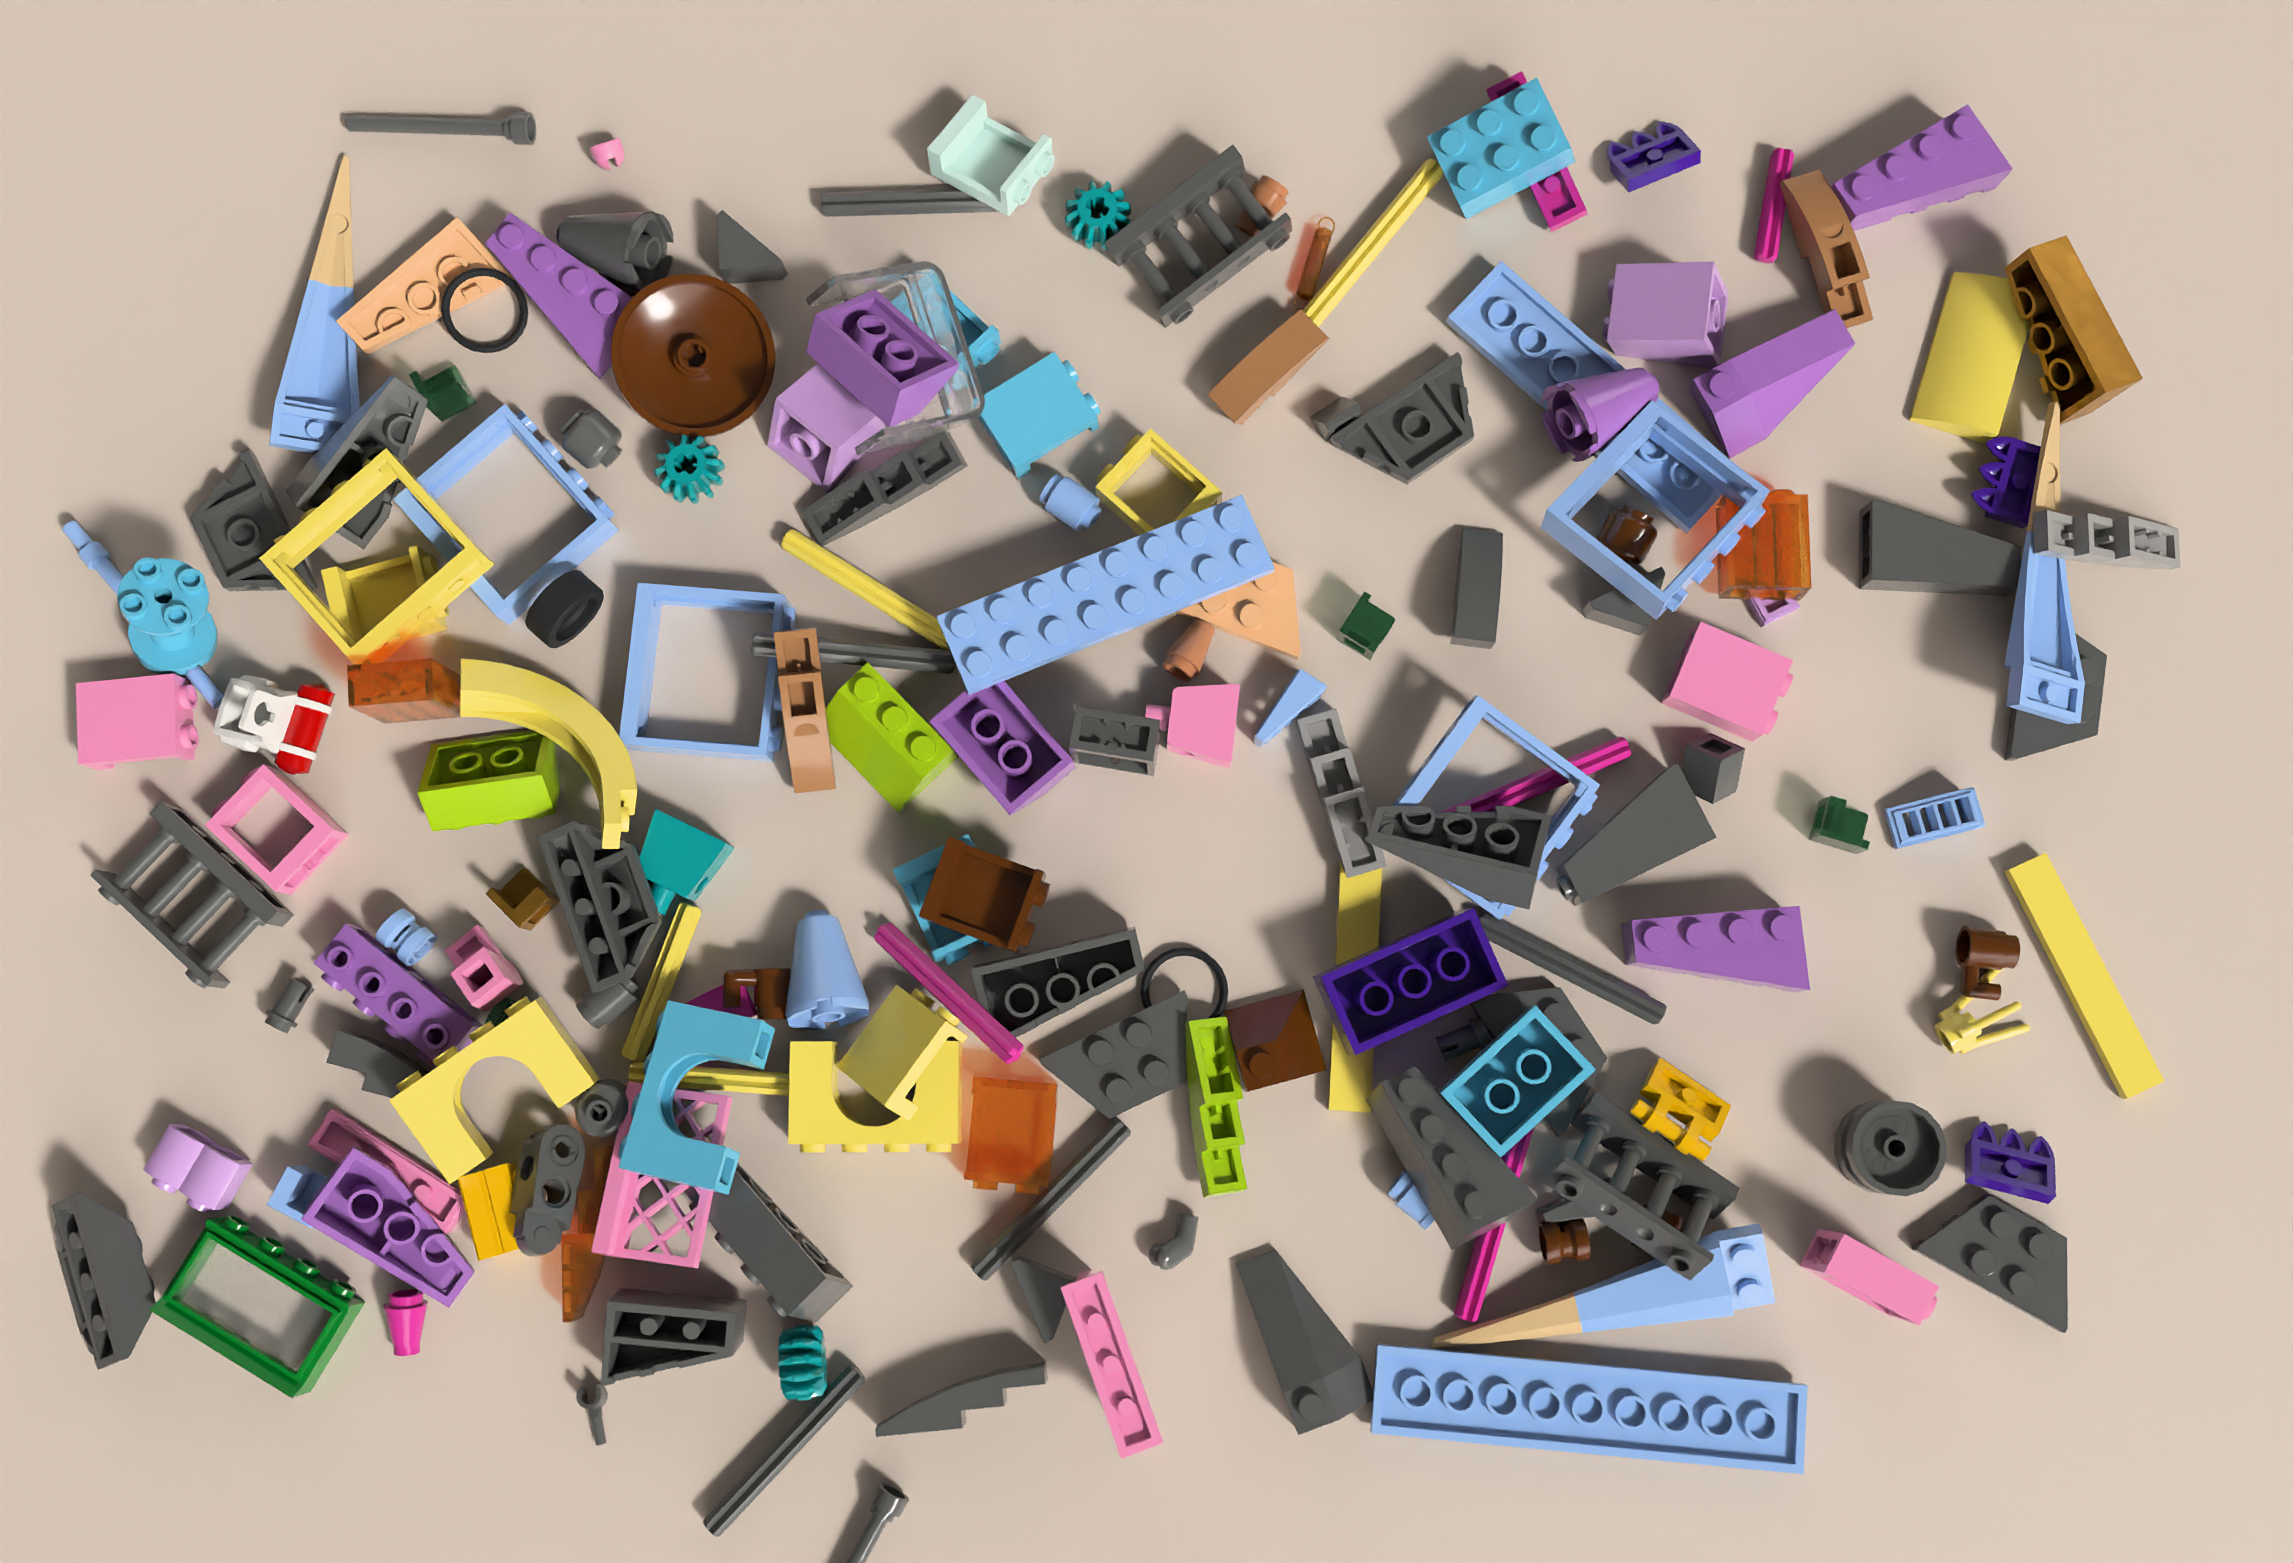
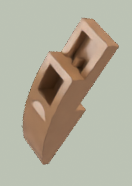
(1831, 245)
(804, 710)

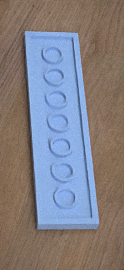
(1543, 347)
(1105, 594)

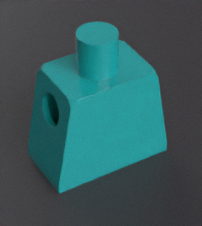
(679, 859)

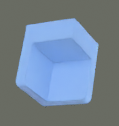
(295, 1191)

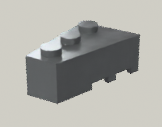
(667, 1331)

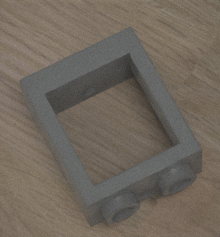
(1108, 734)

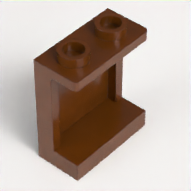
(984, 896)

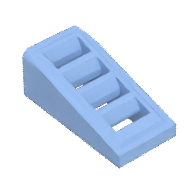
(1296, 698)
(1968, 808)

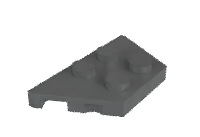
(1414, 425)
(241, 526)
(2036, 734)
(1502, 1009)
(1127, 1059)
(2005, 1257)

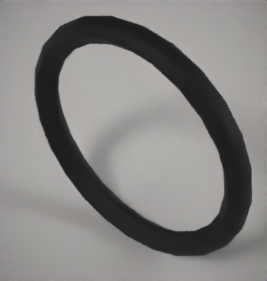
(476, 272)
(1192, 952)

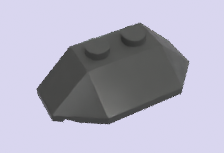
(602, 901)
(103, 1276)

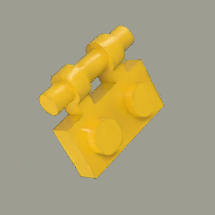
(1686, 1101)

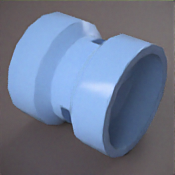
(406, 937)

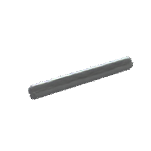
(900, 203)
(862, 652)
(1572, 970)
(1050, 1199)
(783, 1450)

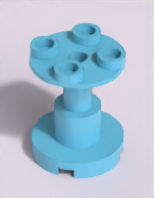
(167, 615)

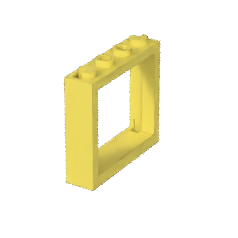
(420, 607)

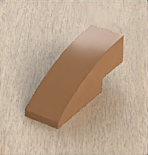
(1268, 367)

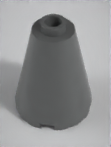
(620, 245)

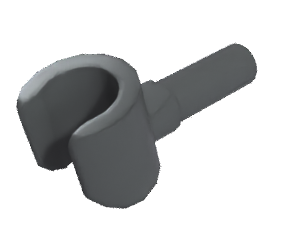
(595, 1410)

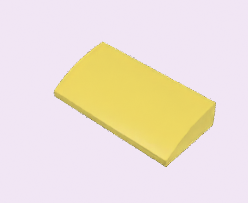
(1971, 358)

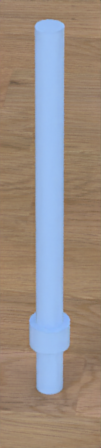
(97, 559)

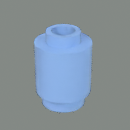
(1070, 502)

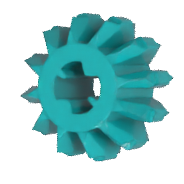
(1094, 201)
(681, 483)
(802, 1362)

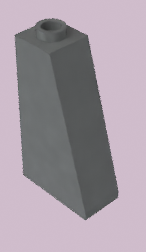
(1930, 555)
(1644, 834)

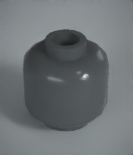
(591, 439)
(591, 1115)

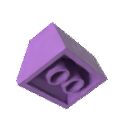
(880, 356)
(1003, 745)

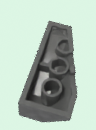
(384, 421)
(1479, 851)

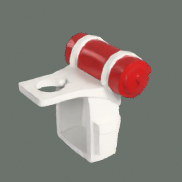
(281, 721)

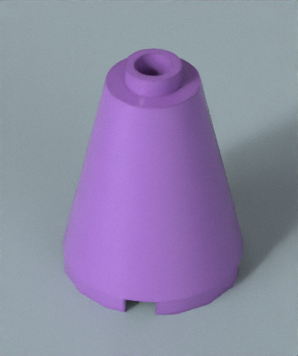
(1595, 409)

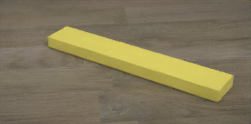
(1355, 934)
(2084, 976)

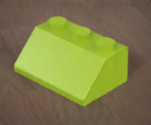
(886, 738)
(490, 780)

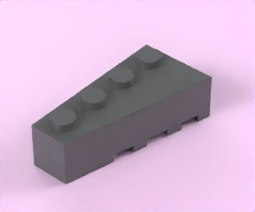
(1053, 980)
(771, 1252)

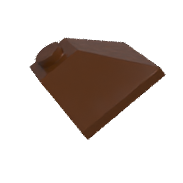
(1274, 1040)

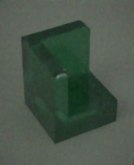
(445, 392)
(1365, 627)
(1839, 826)

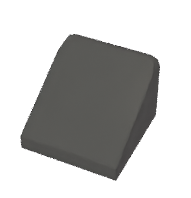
(1335, 416)

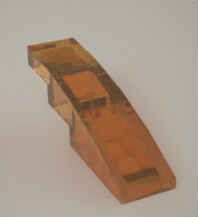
(579, 1265)

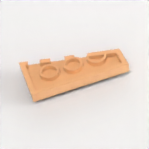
(416, 288)

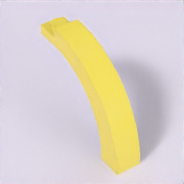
(567, 719)

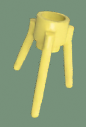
(1961, 1031)

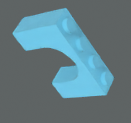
(684, 1040)

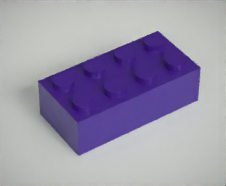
(1410, 981)

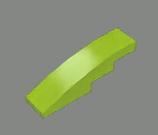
(1213, 1105)

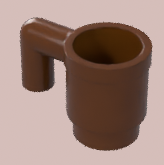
(1985, 950)
(769, 990)

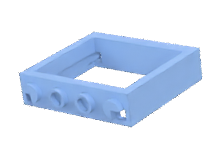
(1695, 454)
(464, 458)
(642, 663)
(1578, 801)

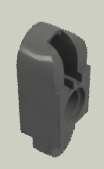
(559, 1171)

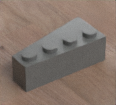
(1447, 1160)

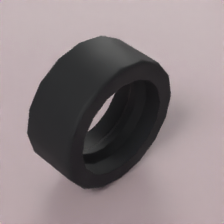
(564, 608)

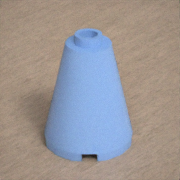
(823, 976)

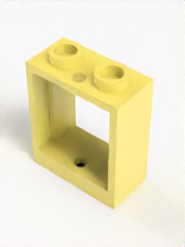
(1136, 452)

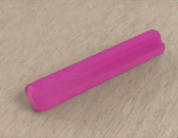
(1773, 206)

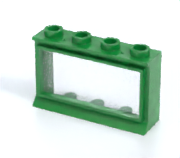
(259, 1305)

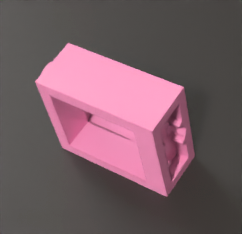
(304, 856)
(1870, 1276)

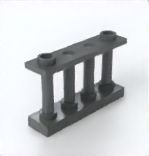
(1194, 198)
(203, 855)
(1658, 1159)

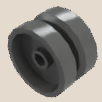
(1915, 1142)

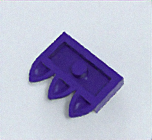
(1652, 157)
(2011, 480)
(2009, 1166)

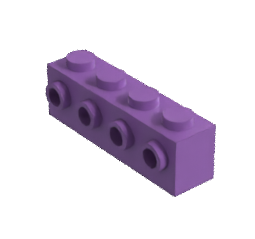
(395, 993)

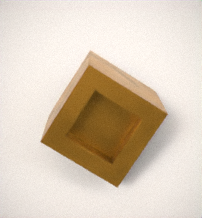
(524, 899)

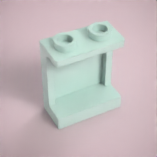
(989, 158)

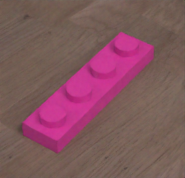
(1556, 193)

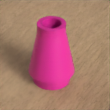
(405, 1320)

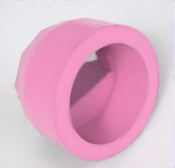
(607, 150)

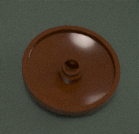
(693, 355)

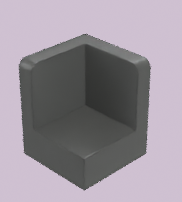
(1712, 767)

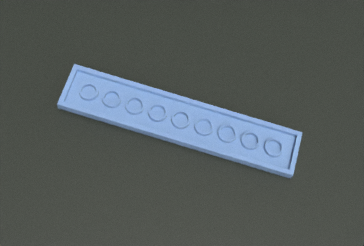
(1589, 1408)

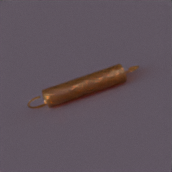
(1314, 262)

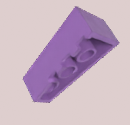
(1927, 169)
(564, 289)
(1733, 946)

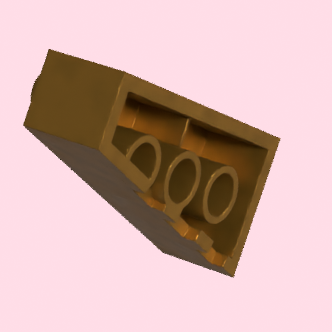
(2069, 329)

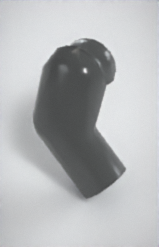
(1177, 1248)

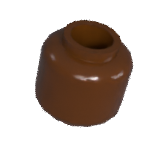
(1628, 534)

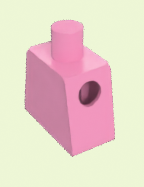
(1200, 722)

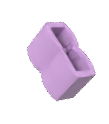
(197, 1168)

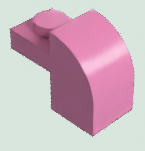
(482, 969)

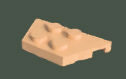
(1256, 612)

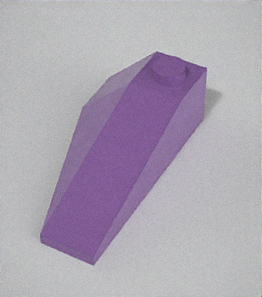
(1763, 385)
(382, 1221)

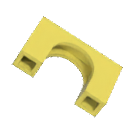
(434, 1104)
(821, 1119)

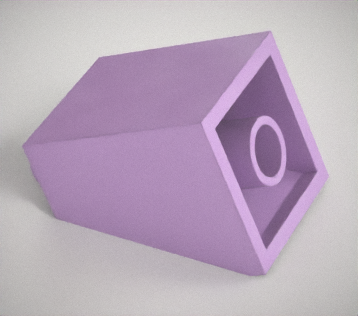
(1667, 313)
(819, 426)

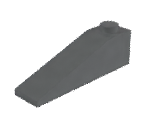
(1309, 1354)

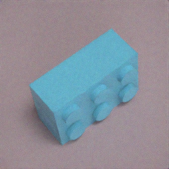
(1501, 148)
(1516, 1080)

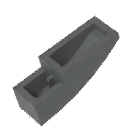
(1477, 589)
(380, 1062)

